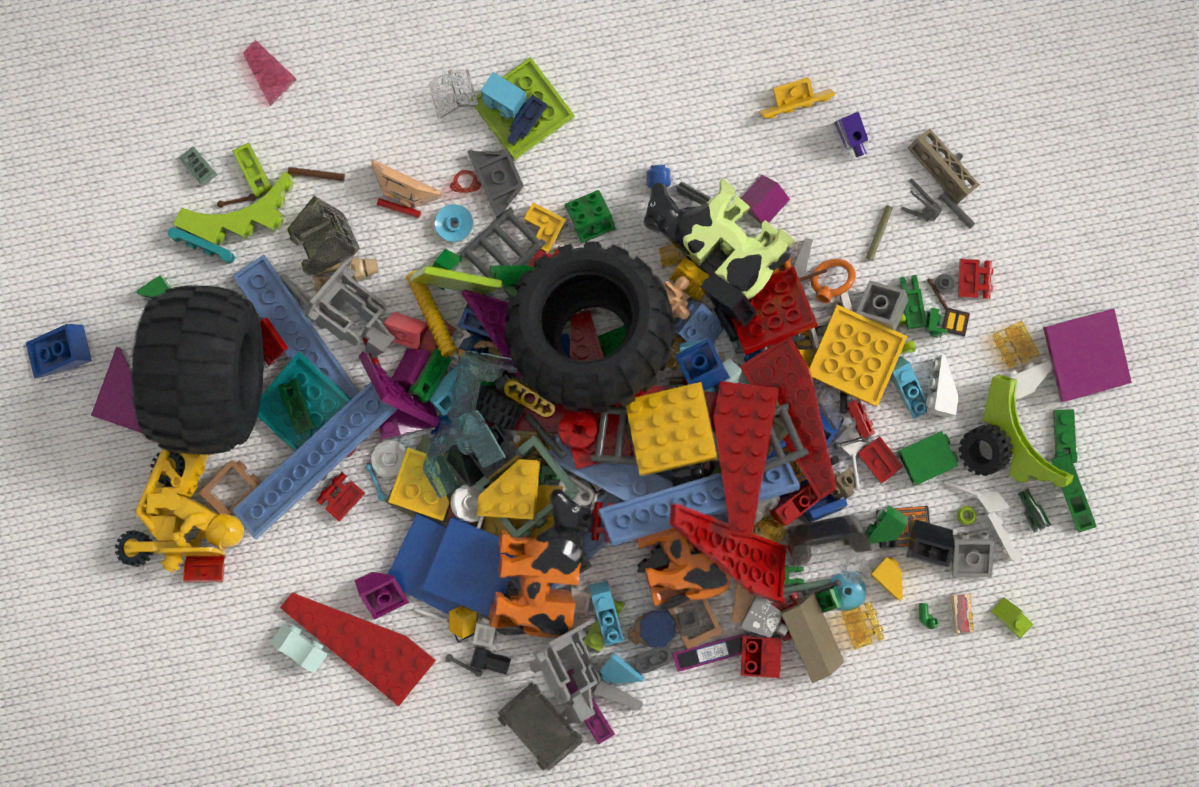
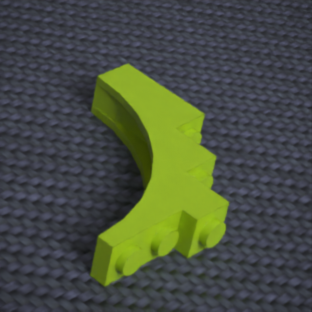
(241, 222)
(1026, 461)

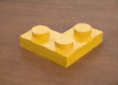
(548, 222)

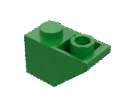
(887, 526)

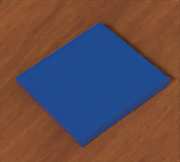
(416, 558)
(467, 567)

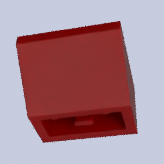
(761, 656)

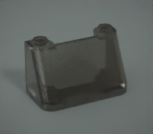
(323, 235)
(803, 536)
(540, 726)

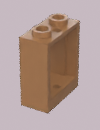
(241, 468)
(689, 643)

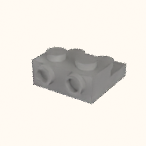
(972, 555)

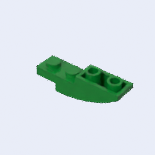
(1075, 495)

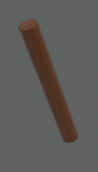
(316, 173)

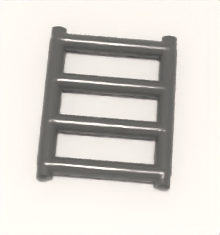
(495, 227)
(617, 458)
(784, 459)

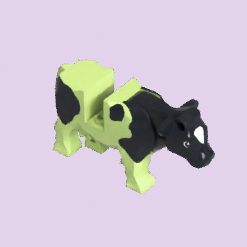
(705, 227)

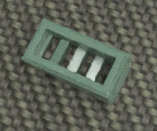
(208, 176)

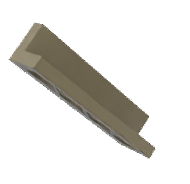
(940, 167)

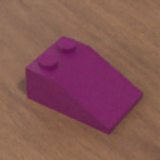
(403, 424)

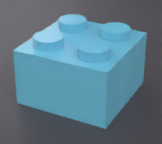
(503, 96)

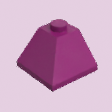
(380, 593)

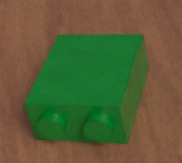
(928, 458)

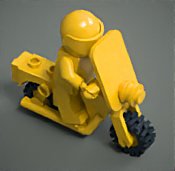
(164, 514)

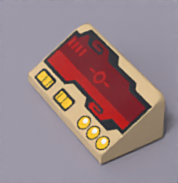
(962, 613)

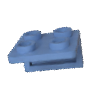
(699, 324)

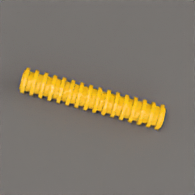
(433, 317)

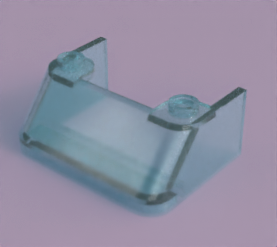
(471, 370)
(470, 435)

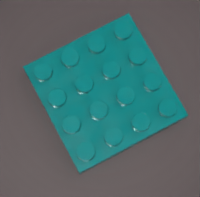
(321, 395)

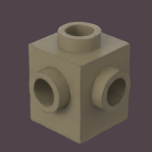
(844, 488)

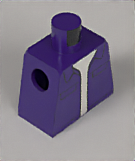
(852, 125)

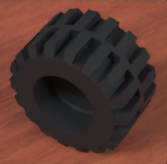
(498, 408)
(1000, 450)

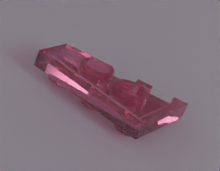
(269, 73)

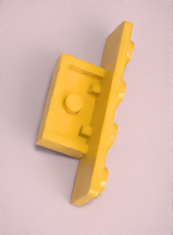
(794, 95)

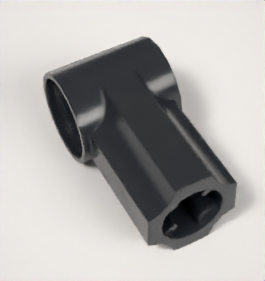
(485, 659)

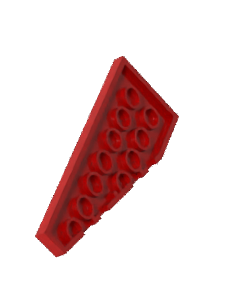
(586, 347)
(786, 369)
(743, 436)
(752, 563)
(377, 653)

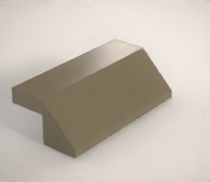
(813, 638)

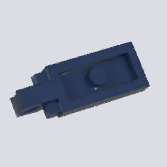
(526, 119)

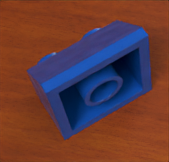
(702, 364)

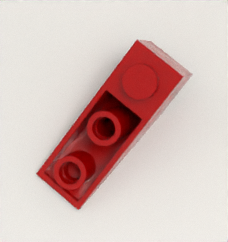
(794, 505)

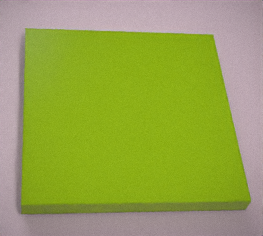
(532, 81)
(454, 280)

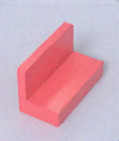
(405, 329)

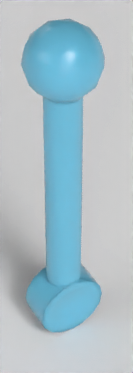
(381, 496)

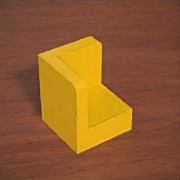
(462, 621)

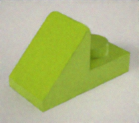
(1012, 617)

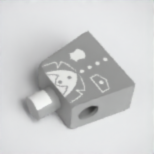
(763, 619)

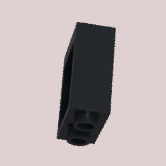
(728, 299)

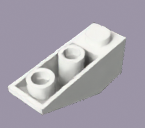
(1031, 377)
(942, 393)

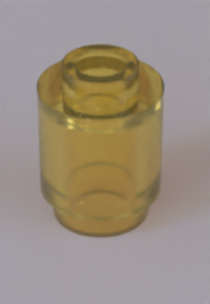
(771, 529)

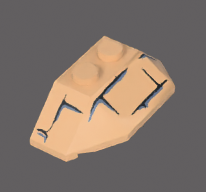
(403, 187)

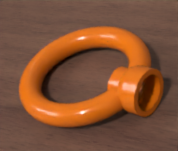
(825, 293)

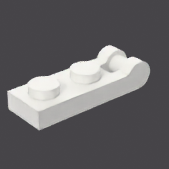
(1003, 537)

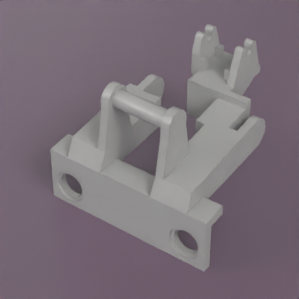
(342, 289)
(586, 674)

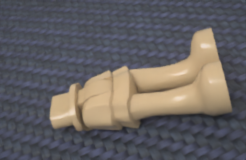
(362, 268)

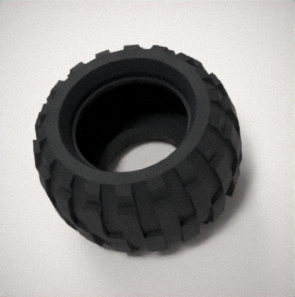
(579, 281)
(197, 369)

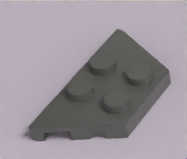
(497, 177)

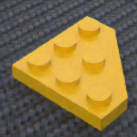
(415, 491)
(512, 493)

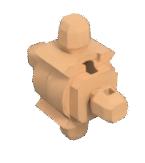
(678, 297)

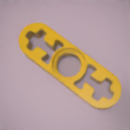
(531, 405)

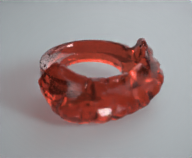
(475, 185)

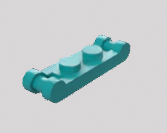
(194, 242)

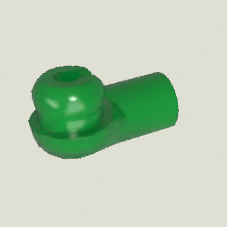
(925, 618)

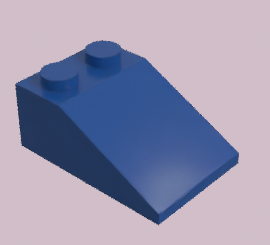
(58, 350)

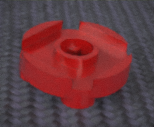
(576, 440)

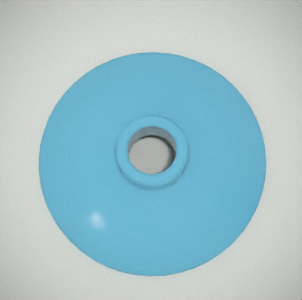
(450, 214)
(857, 594)

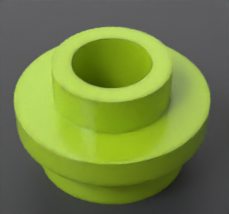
(972, 515)

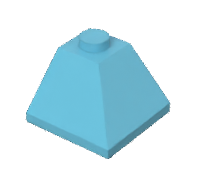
(619, 671)

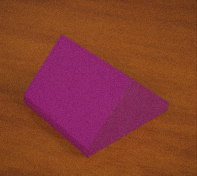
(765, 199)
(411, 367)

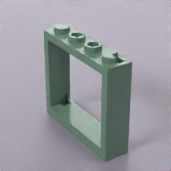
(540, 518)

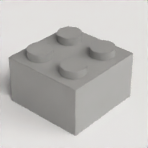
(883, 304)

